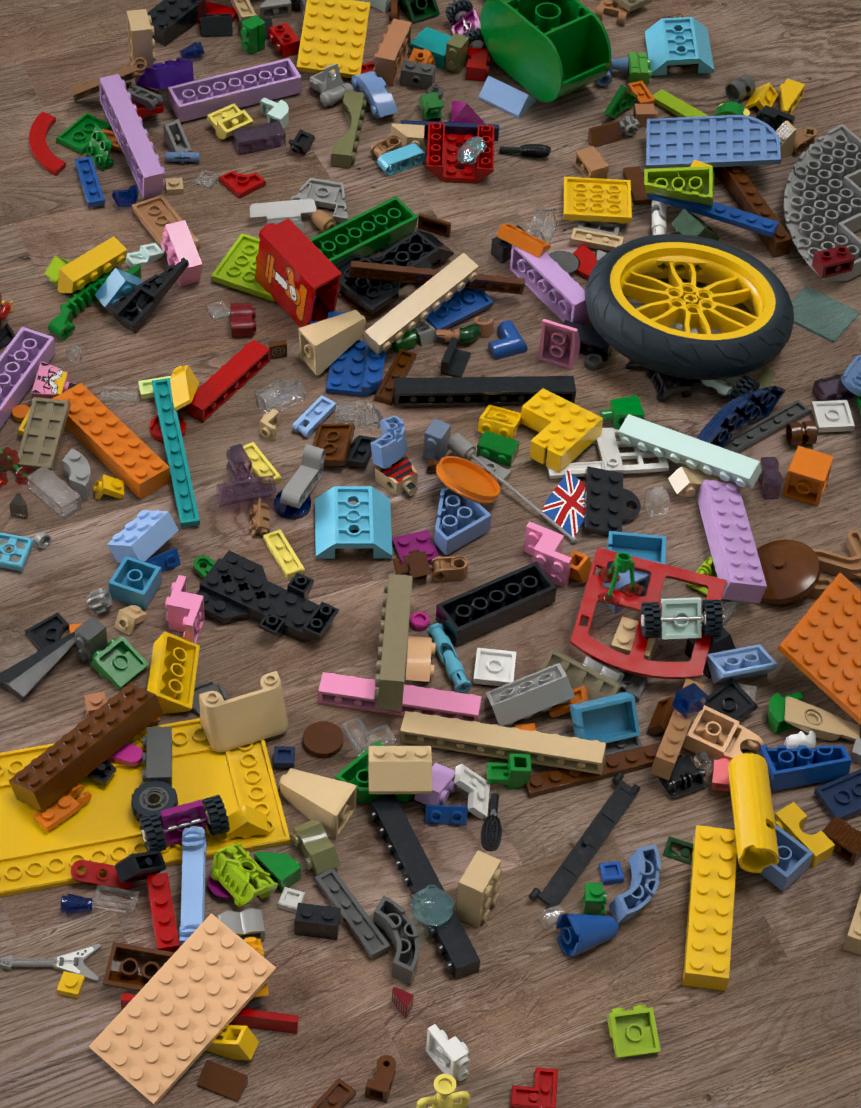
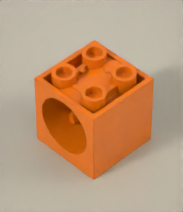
(808, 476)

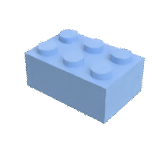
(143, 535)

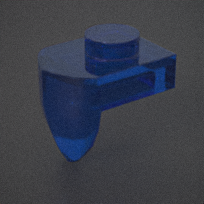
(126, 198)

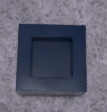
(284, 757)

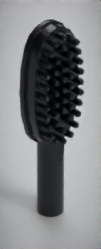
(533, 150)
(492, 828)

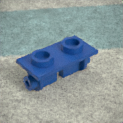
(166, 560)
(446, 814)

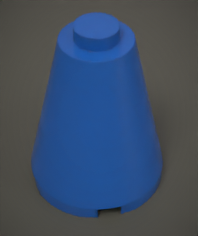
(584, 932)

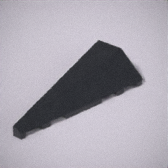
(28, 673)

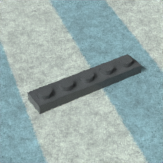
(352, 913)

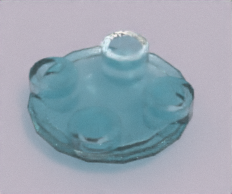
(470, 150)
(432, 906)

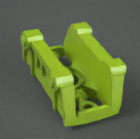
(236, 878)

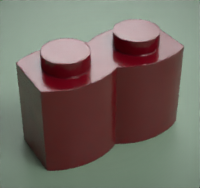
(242, 319)

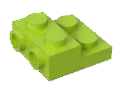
(633, 1031)

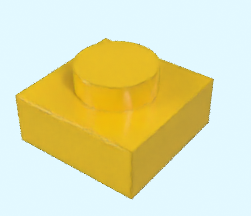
(71, 985)

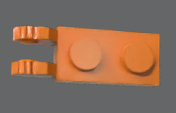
(62, 808)

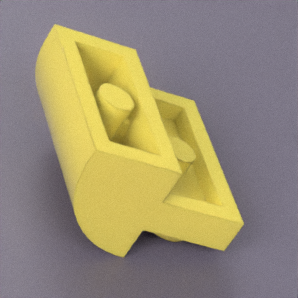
(229, 119)

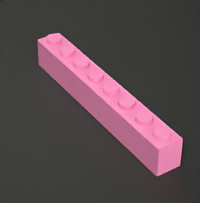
(359, 694)

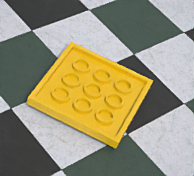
(597, 200)

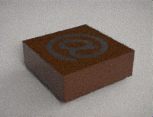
(278, 349)

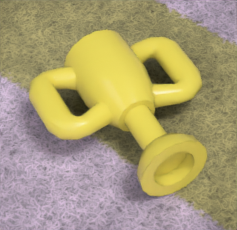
(445, 1086)

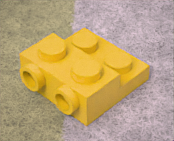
(499, 421)

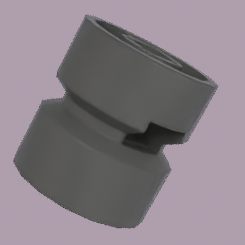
(740, 88)

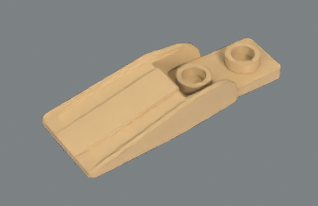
(822, 723)

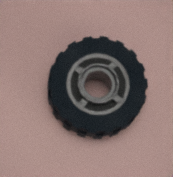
(153, 798)

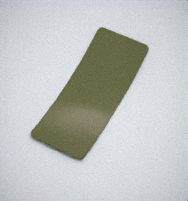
(765, 378)

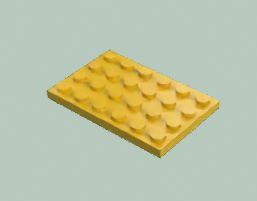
(333, 34)

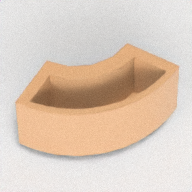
(419, 658)

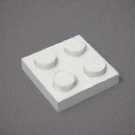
(832, 416)
(494, 667)

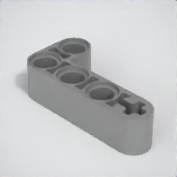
(305, 477)

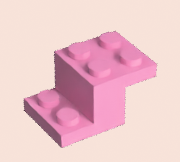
(547, 551)
(185, 610)

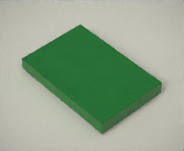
(79, 133)

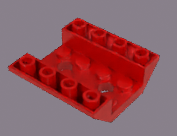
(443, 152)

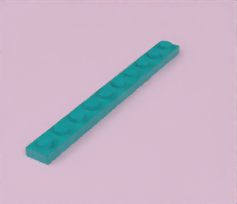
(175, 453)

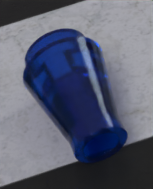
(193, 51)
(75, 904)

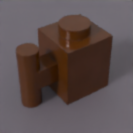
(415, 565)

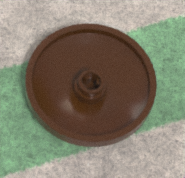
(789, 570)

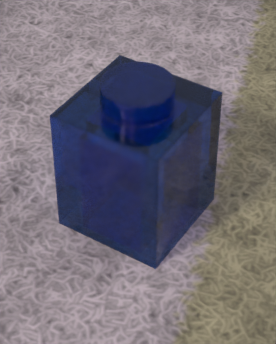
(689, 700)

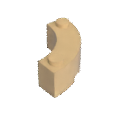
(688, 481)

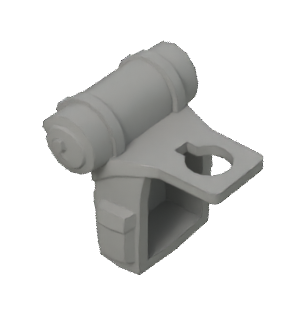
(330, 85)

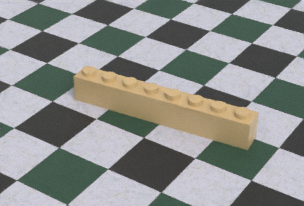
(420, 304)

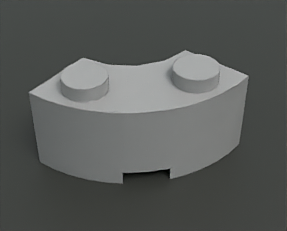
(78, 472)

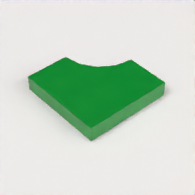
(622, 100)

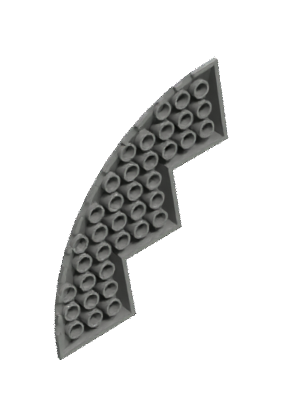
(825, 198)

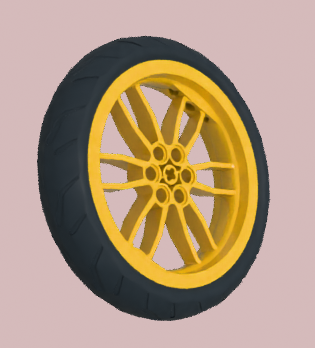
(634, 271)

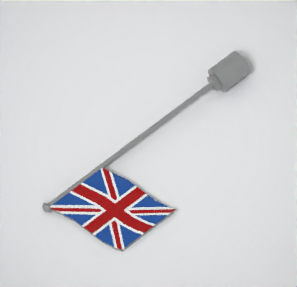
(564, 505)

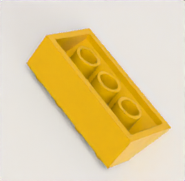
(91, 265)
(173, 672)

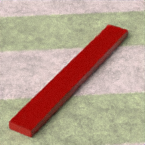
(252, 1018)

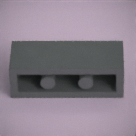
(158, 755)

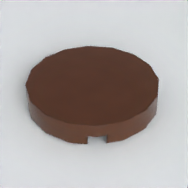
(323, 739)

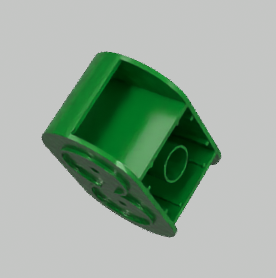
(546, 44)

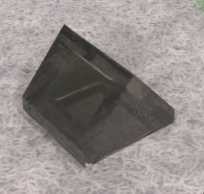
(18, 507)

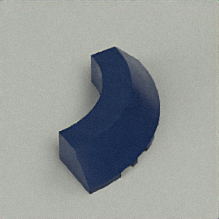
(739, 412)

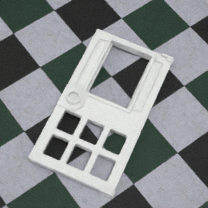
(612, 459)

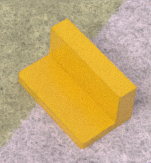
(763, 96)

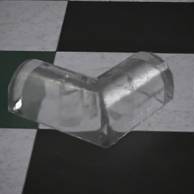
(361, 738)

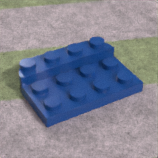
(459, 308)
(356, 371)

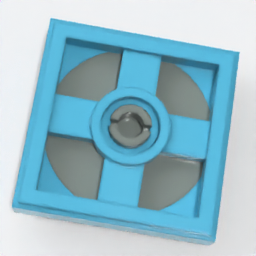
(14, 551)

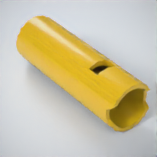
(753, 812)

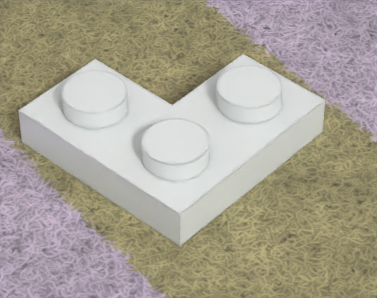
(477, 790)

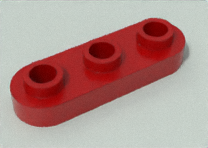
(92, 876)

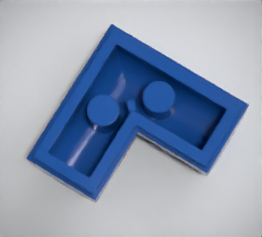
(510, 342)

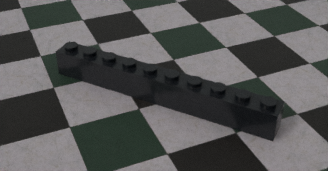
(478, 390)
(418, 874)

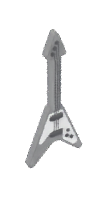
(69, 962)

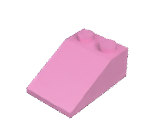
(559, 344)

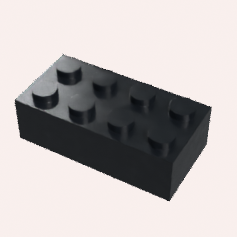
(174, 17)

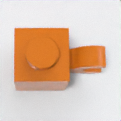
(580, 566)

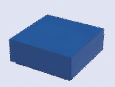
(611, 873)

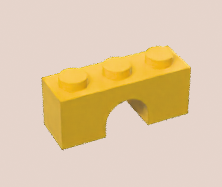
(792, 821)

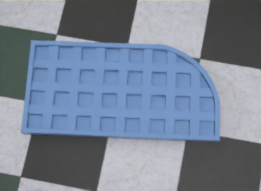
(711, 140)

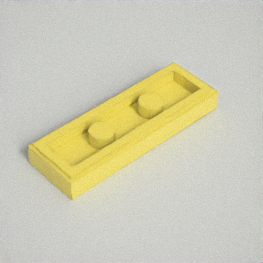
(260, 464)
(283, 553)

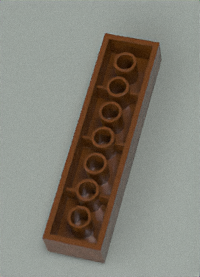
(85, 747)

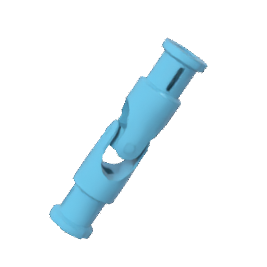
(453, 666)

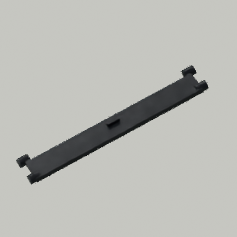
(587, 844)

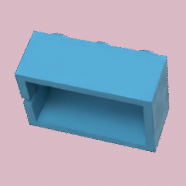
(638, 545)
(606, 718)

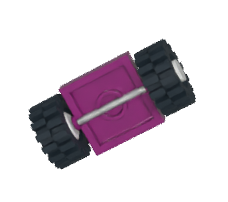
(465, 22)
(174, 821)

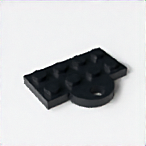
(607, 501)

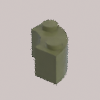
(315, 846)

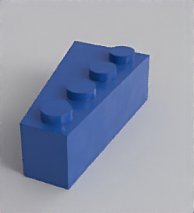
(804, 765)

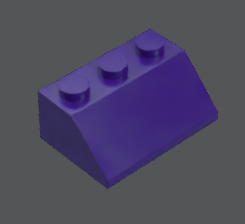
(167, 74)

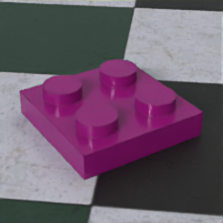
(415, 541)

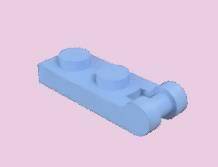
(314, 416)

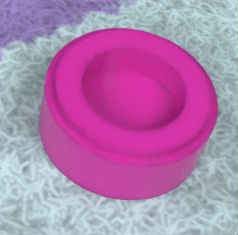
(419, 621)

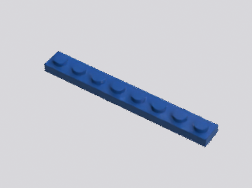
(724, 214)

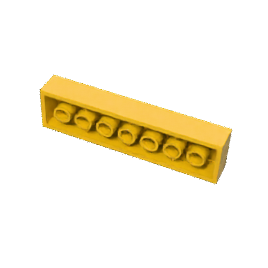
(710, 908)

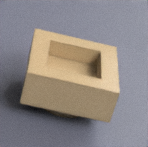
(174, 186)

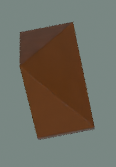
(434, 225)

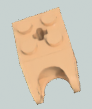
(719, 735)

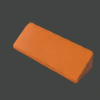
(523, 240)

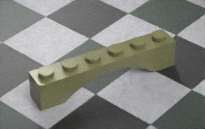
(343, 149)

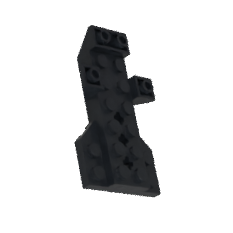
(416, 250)
(240, 589)

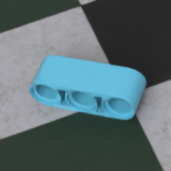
(401, 159)

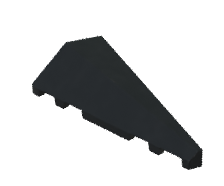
(138, 305)

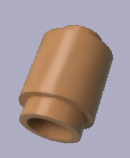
(323, 220)

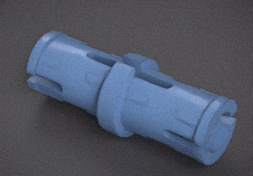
(182, 156)

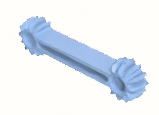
(193, 881)

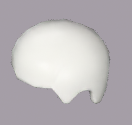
(801, 739)

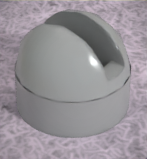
(44, 537)

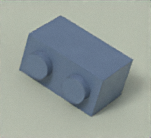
(436, 440)

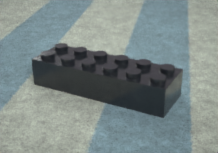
(495, 603)

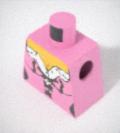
(51, 381)

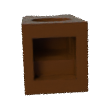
(381, 1086)

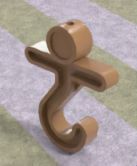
(836, 563)

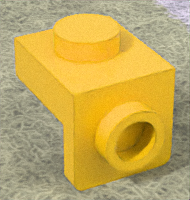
(109, 486)

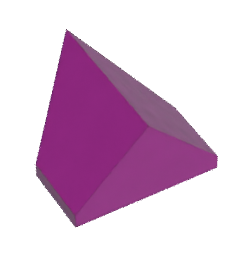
(463, 113)

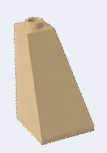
(329, 339)
(320, 799)

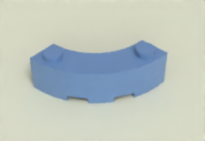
(375, 92)
(391, 445)
(644, 882)

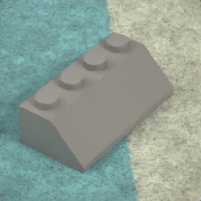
(530, 695)

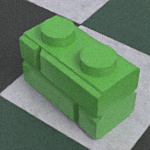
(639, 67)

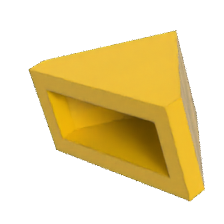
(247, 822)

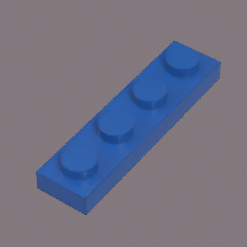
(89, 182)

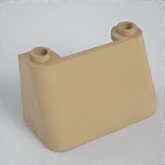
(245, 717)

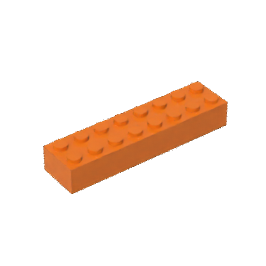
(114, 443)

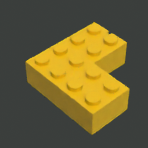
(562, 429)

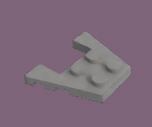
(326, 195)

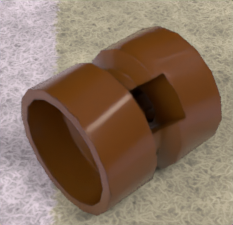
(798, 433)

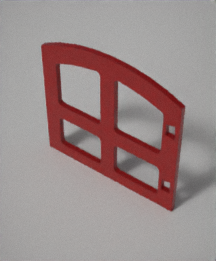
(635, 662)

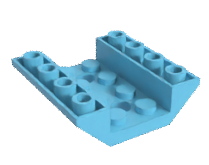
(665, 43)
(337, 517)

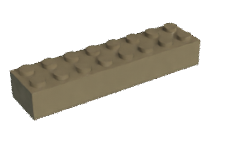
(393, 643)

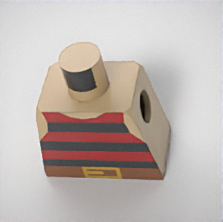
(398, 478)

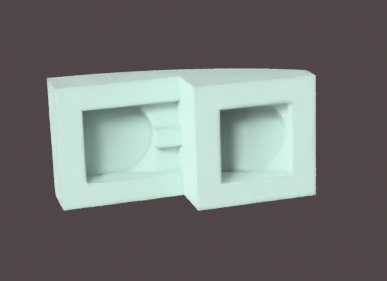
(146, 255)

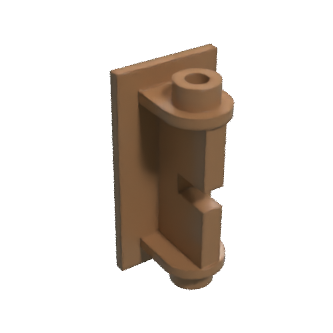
(260, 514)

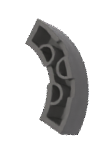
(403, 934)

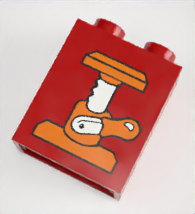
(296, 273)

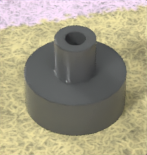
(436, 88)

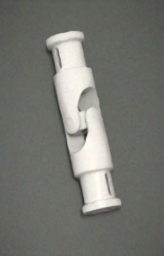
(658, 221)

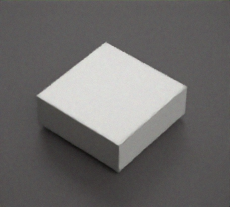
(290, 899)

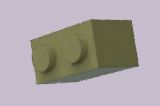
(456, 53)

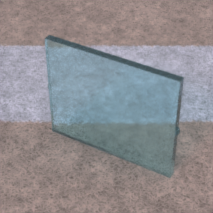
(822, 314)

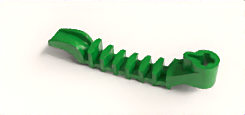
(62, 324)

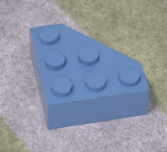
(458, 521)

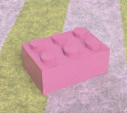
(179, 244)

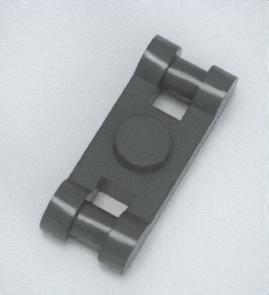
(145, 97)

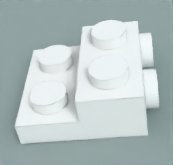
(448, 1055)

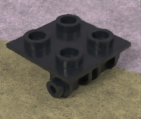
(684, 778)

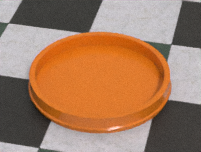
(468, 479)

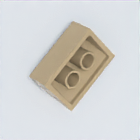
(400, 769)

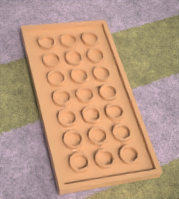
(183, 1009)

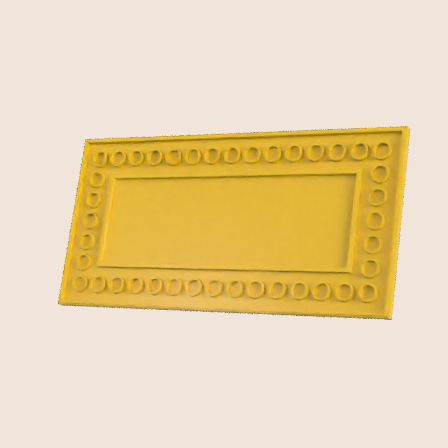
(106, 826)

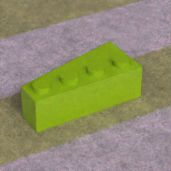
(682, 183)

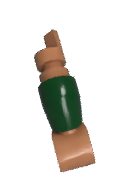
(470, 333)

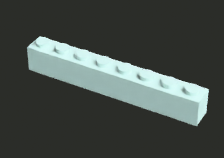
(690, 451)

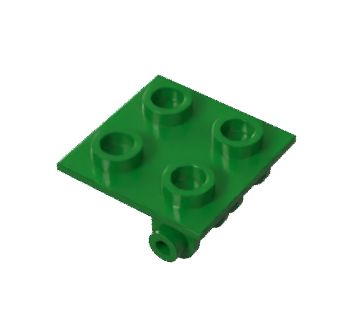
(100, 148)

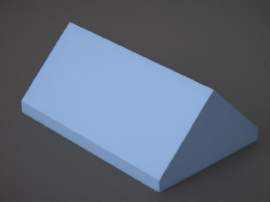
(505, 97)
(740, 663)

